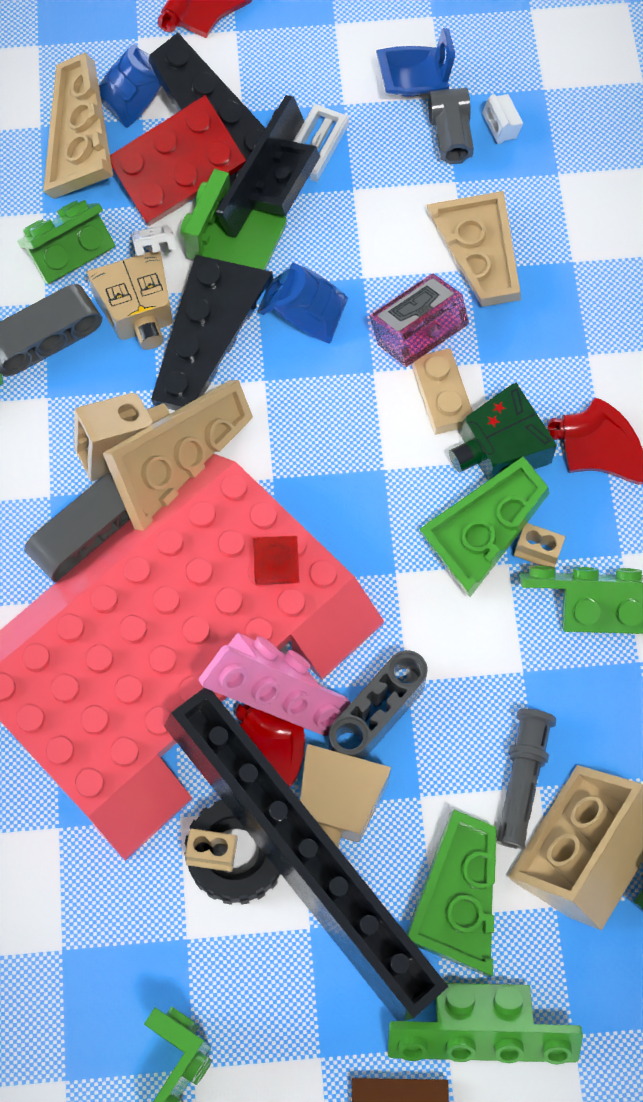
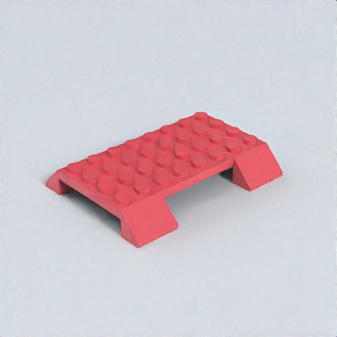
(138, 624)

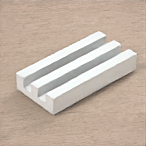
(332, 141)
(153, 237)

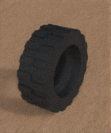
(224, 885)

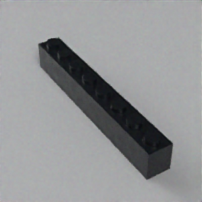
(305, 856)

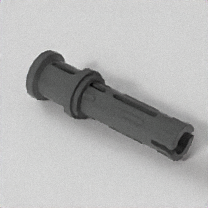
(528, 757)

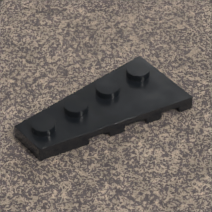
(189, 78)
(209, 318)

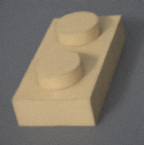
(442, 390)

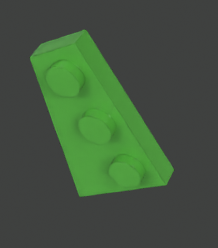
(485, 523)
(457, 896)

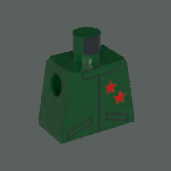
(502, 434)

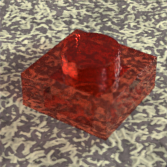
(276, 560)

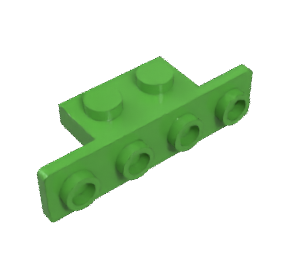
(593, 599)
(485, 1025)

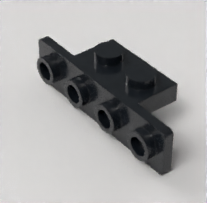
(272, 171)

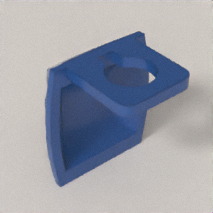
(417, 68)
(129, 86)
(306, 301)

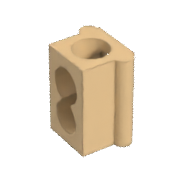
(534, 552)
(207, 859)

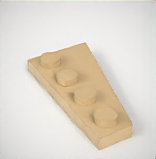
(77, 131)
(169, 452)

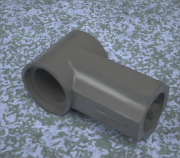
(451, 116)

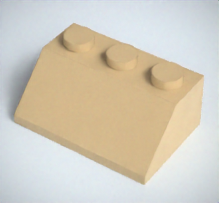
(586, 847)

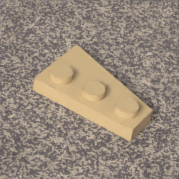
(481, 244)

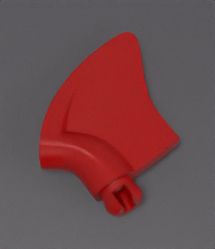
(197, 15)
(600, 442)
(277, 740)

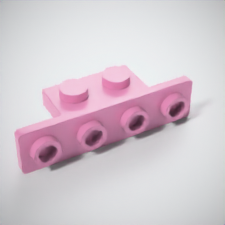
(273, 683)

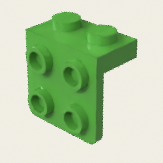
(207, 237)
(194, 1063)

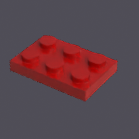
(174, 158)

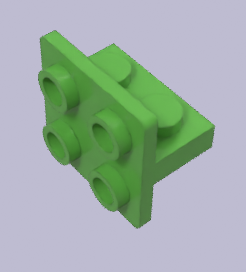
(66, 241)

